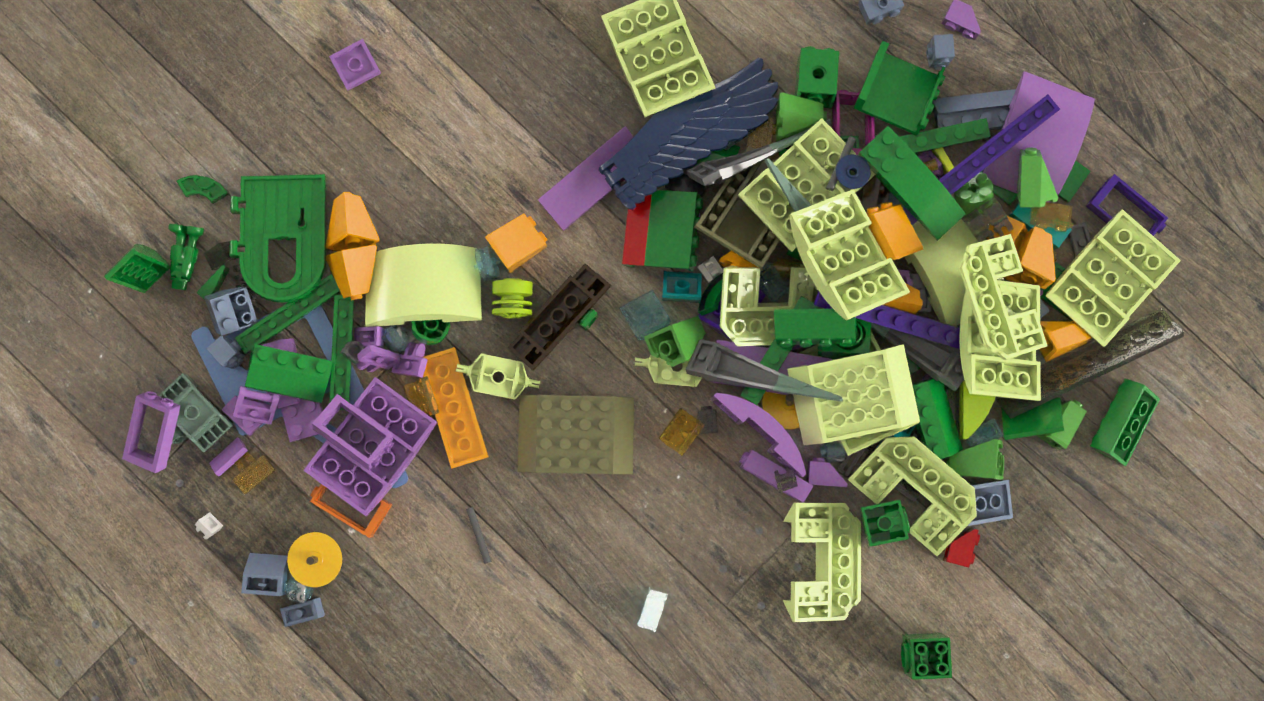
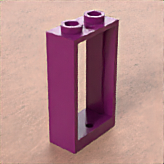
(849, 98)

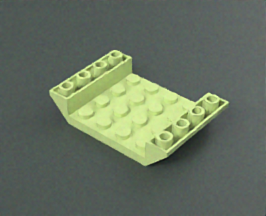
(873, 391)

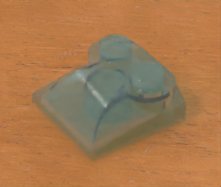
(645, 315)

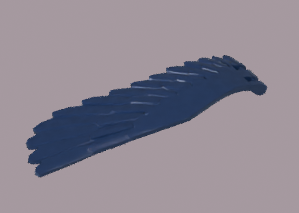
(690, 132)

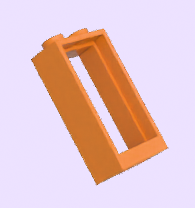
(372, 527)

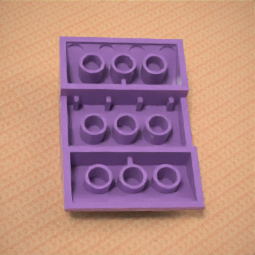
(1056, 138)
(782, 446)
(347, 477)

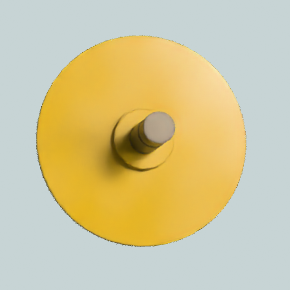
(782, 409)
(314, 559)

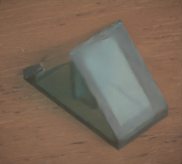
(771, 283)
(986, 431)

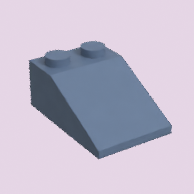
(992, 502)

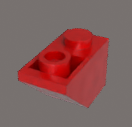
(962, 547)

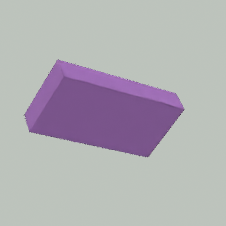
(228, 456)

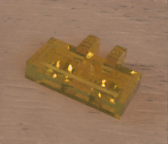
(253, 474)

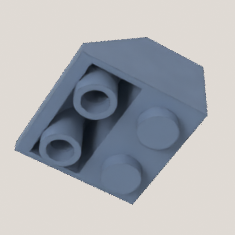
(230, 310)
(265, 574)

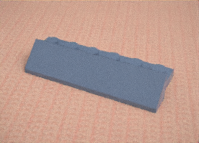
(973, 107)

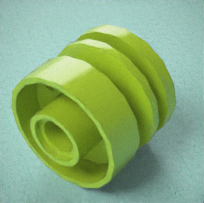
(512, 297)

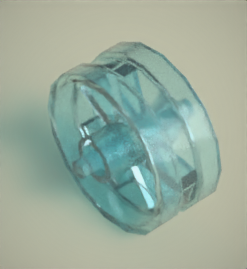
(487, 263)

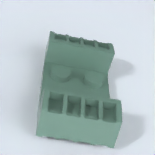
(197, 415)

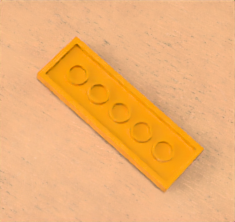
(456, 411)

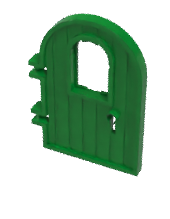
(275, 214)

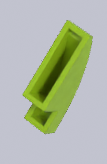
(972, 411)

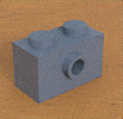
(875, 10)
(940, 51)
(226, 352)

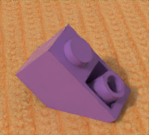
(962, 19)

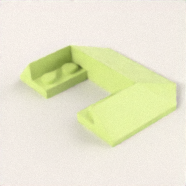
(980, 269)
(753, 322)
(949, 493)
(837, 562)

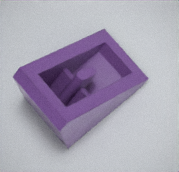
(370, 336)

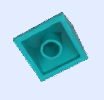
(682, 287)

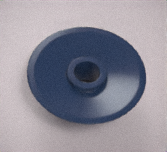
(858, 165)

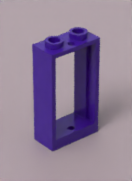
(1133, 196)

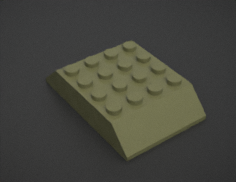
(735, 224)
(575, 434)

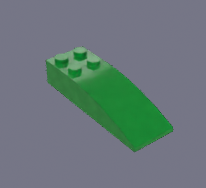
(912, 183)
(138, 268)

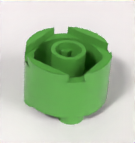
(974, 193)

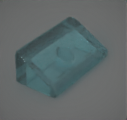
(652, 609)

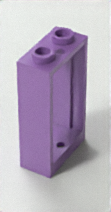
(330, 411)
(142, 458)
(764, 470)

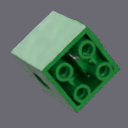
(817, 75)
(862, 344)
(885, 523)
(926, 656)

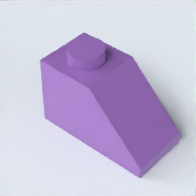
(824, 474)

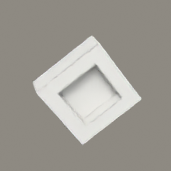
(710, 269)
(208, 525)

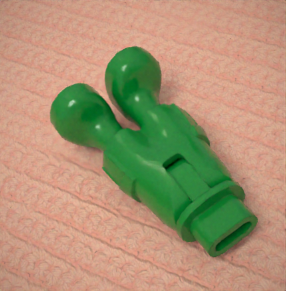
(183, 257)

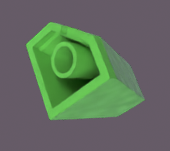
(796, 115)
(1033, 180)
(677, 341)
(1072, 417)
(980, 461)

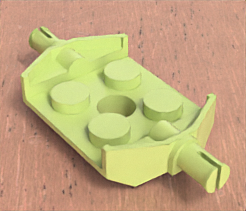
(482, 373)
(663, 373)

